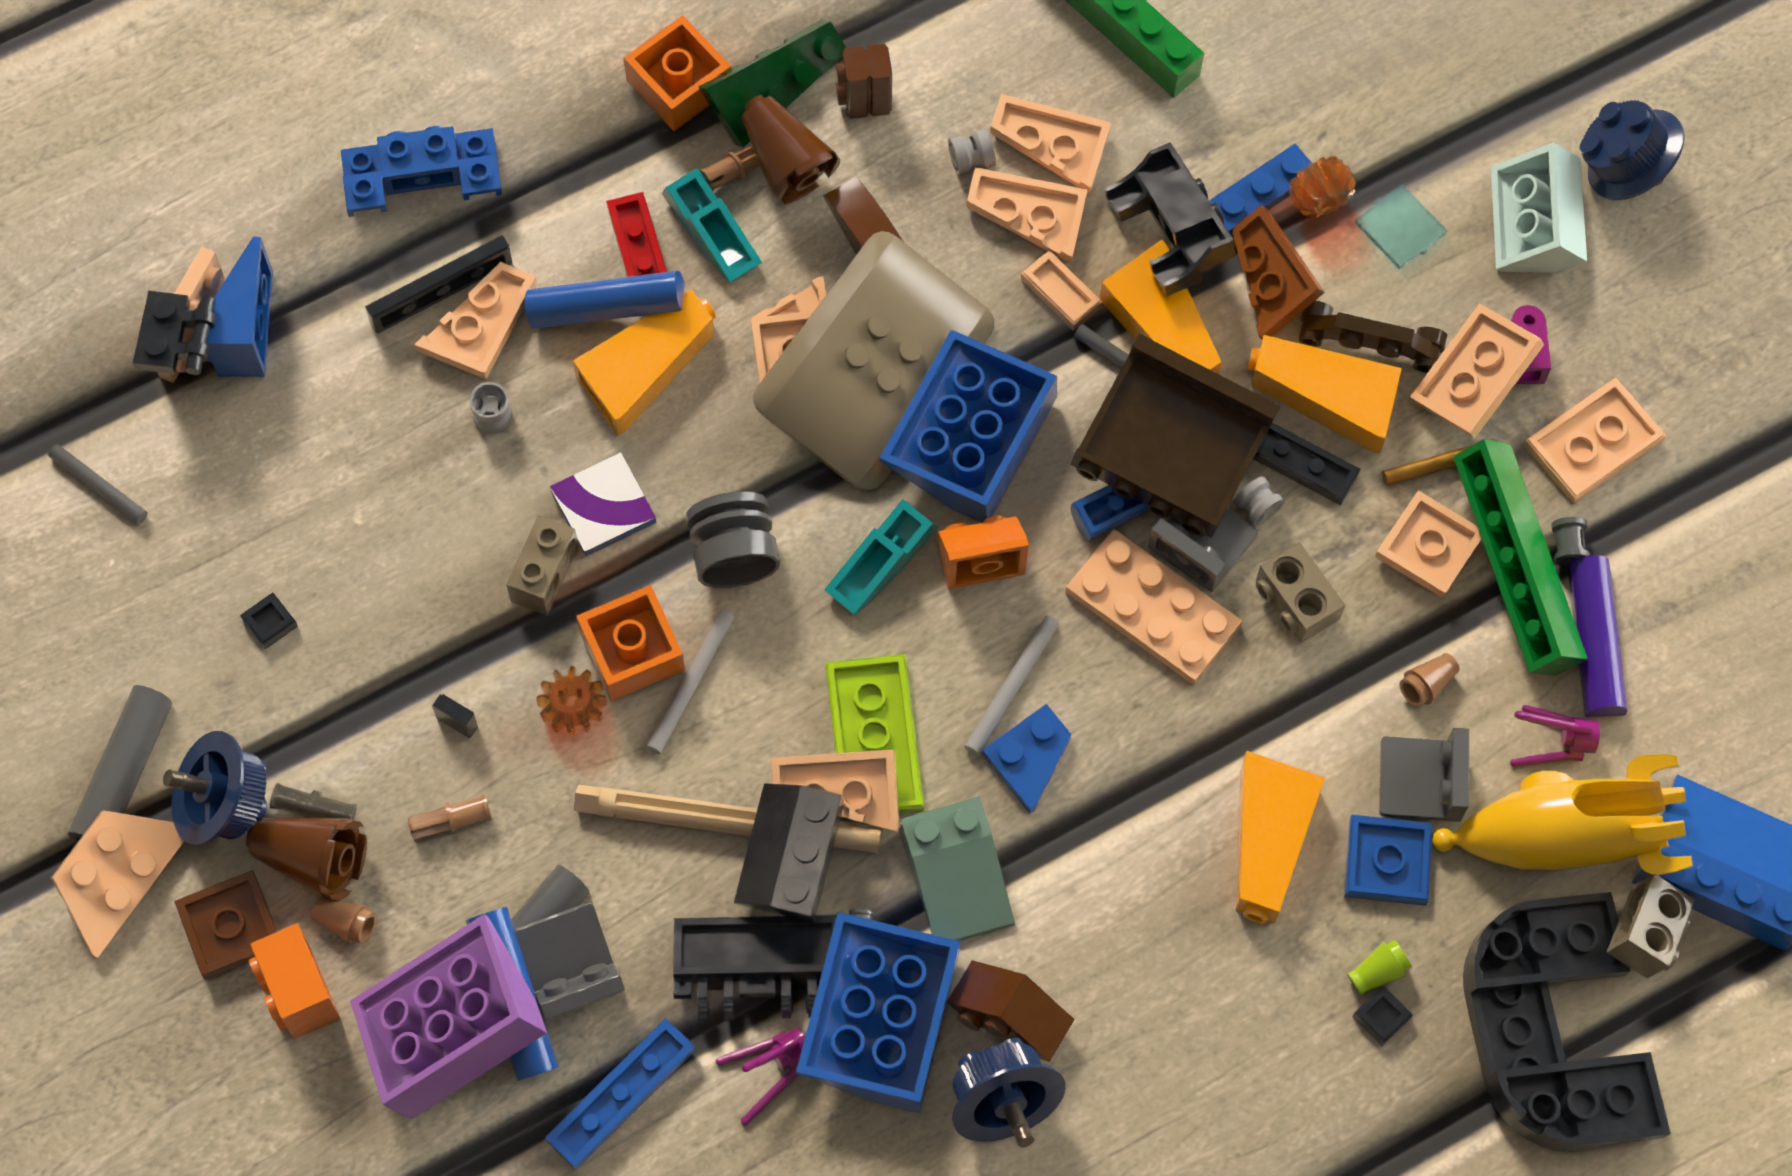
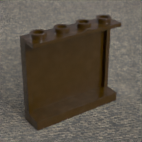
(1174, 436)

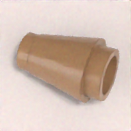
(1428, 679)
(346, 919)

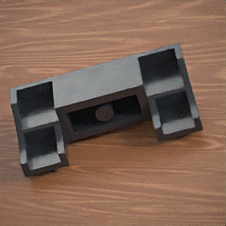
(1182, 213)

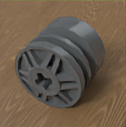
(732, 539)

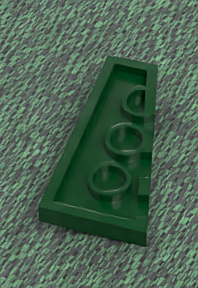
(774, 73)

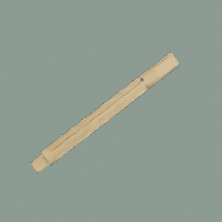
(701, 815)

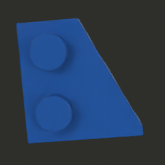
(1029, 755)

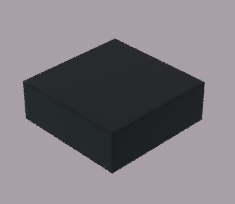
(269, 620)
(455, 715)
(1382, 1015)

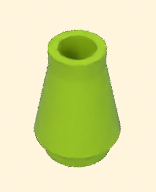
(1381, 967)

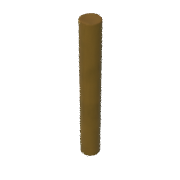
(1421, 467)

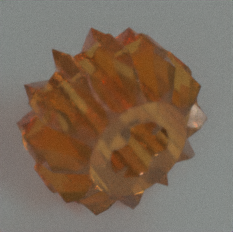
(1322, 187)
(585, 706)

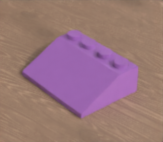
(446, 1019)

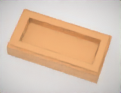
(1061, 290)

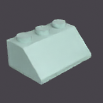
(1539, 211)

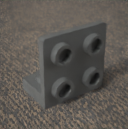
(1203, 558)
(1425, 777)
(568, 960)

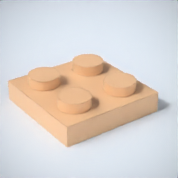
(1430, 544)

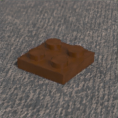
(224, 923)

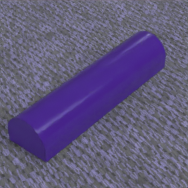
(1597, 626)

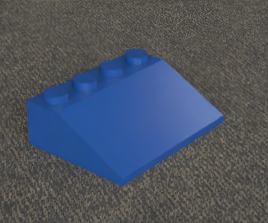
(970, 425)
(1737, 861)
(879, 1011)

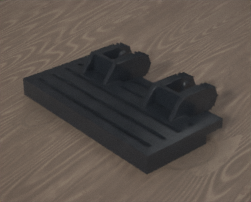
(750, 952)

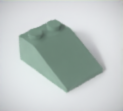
(957, 870)

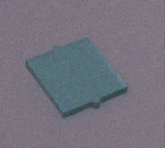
(1400, 226)

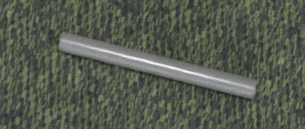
(690, 681)
(1011, 685)

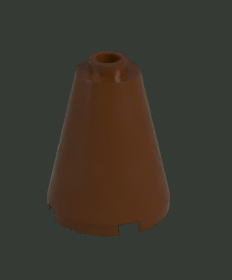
(786, 150)
(311, 851)

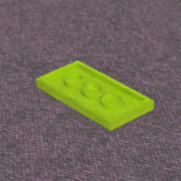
(874, 714)

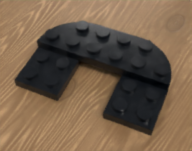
(1519, 1038)

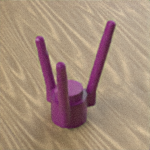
(1576, 733)
(784, 1050)

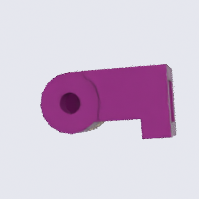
(1534, 321)

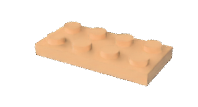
(1153, 606)

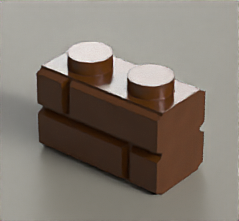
(865, 81)

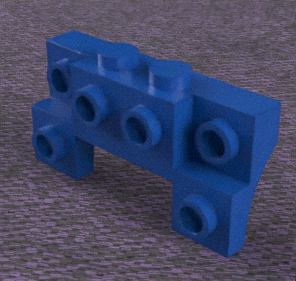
(419, 162)

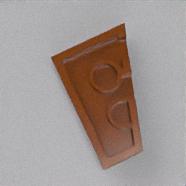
(1275, 272)

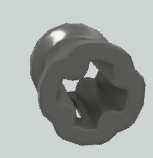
(1569, 539)

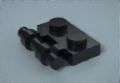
(162, 333)

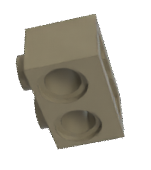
(542, 565)
(1308, 589)
(1651, 926)

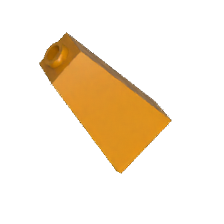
(1145, 309)
(643, 359)
(1329, 387)
(1272, 825)

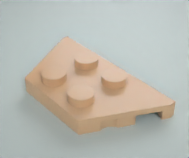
(777, 326)
(113, 872)

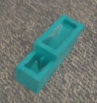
(711, 225)
(881, 557)

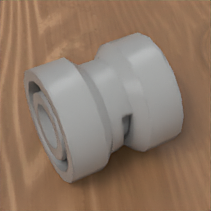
(972, 151)
(494, 399)

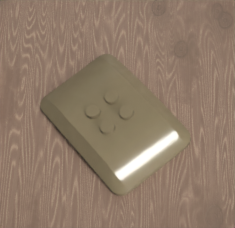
(865, 356)

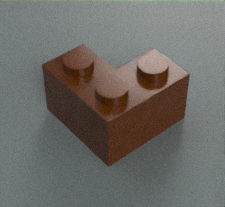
(1010, 1008)

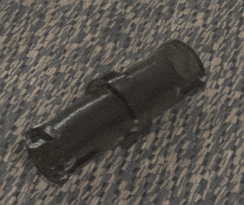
(309, 804)

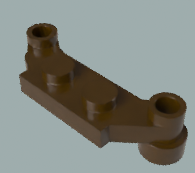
(1360, 332)

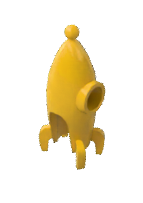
(1577, 822)

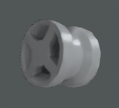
(1259, 501)

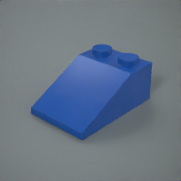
(243, 316)

